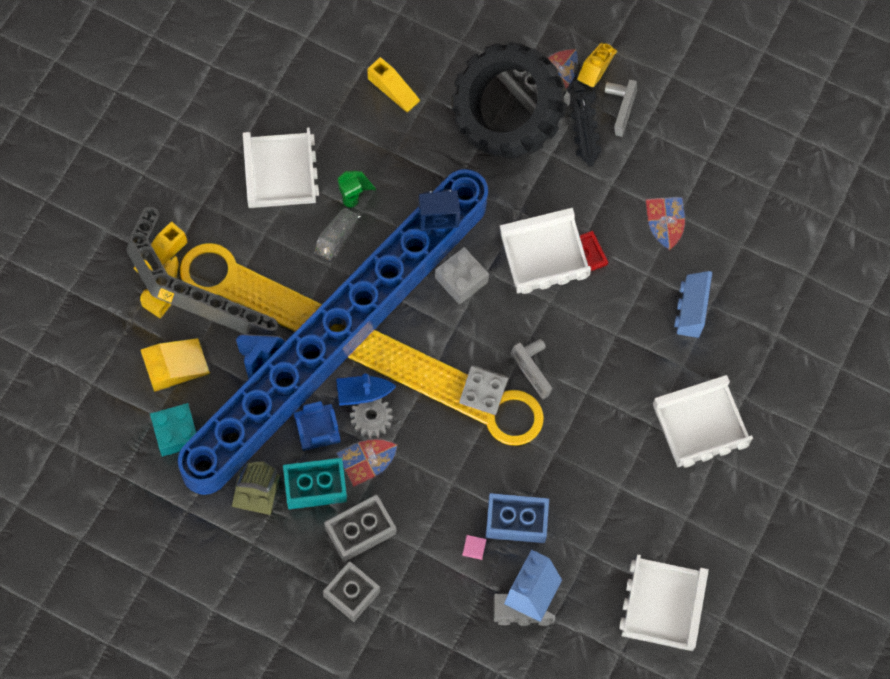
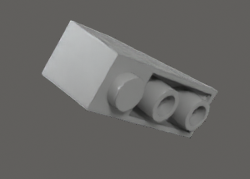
(504, 614)

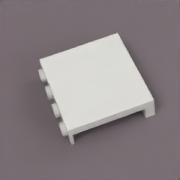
(280, 169)
(544, 251)
(701, 422)
(664, 603)

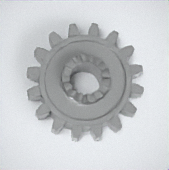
(375, 426)

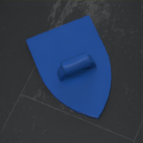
(362, 389)

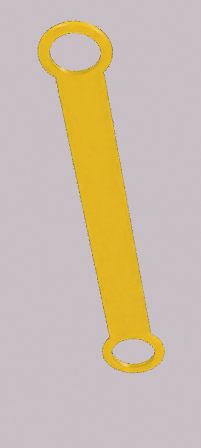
(376, 351)

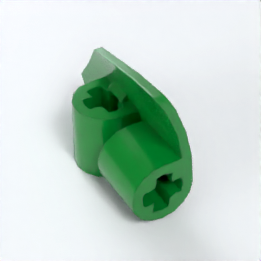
(351, 184)

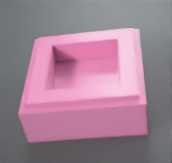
(474, 547)

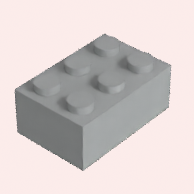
(360, 528)

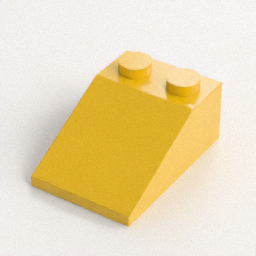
(174, 363)

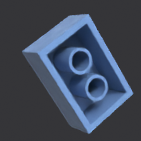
(517, 518)

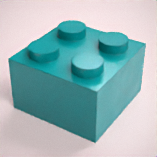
(173, 428)

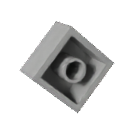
(461, 275)
(351, 591)

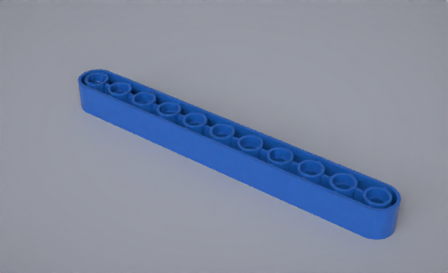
(332, 346)

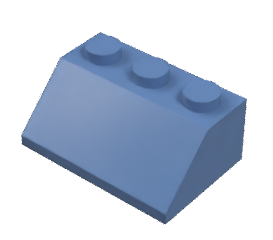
(693, 304)
(534, 586)

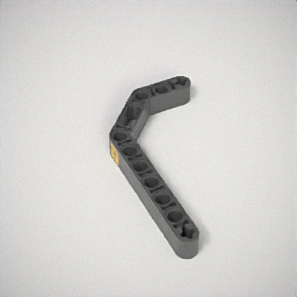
(187, 295)

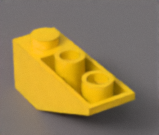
(596, 64)
(392, 84)
(168, 243)
(154, 304)

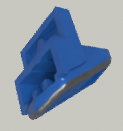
(257, 350)

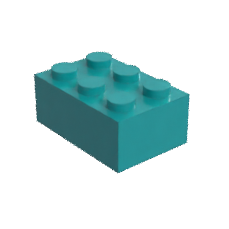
(315, 483)

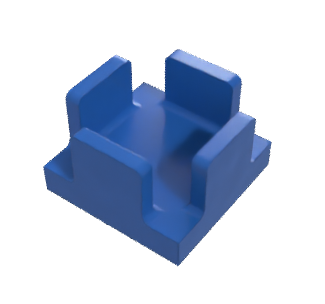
(317, 426)

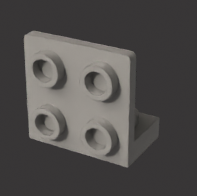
(483, 389)

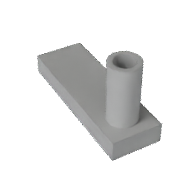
(629, 93)
(522, 357)

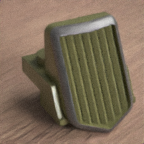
(256, 487)

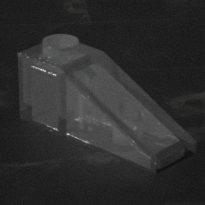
(335, 234)

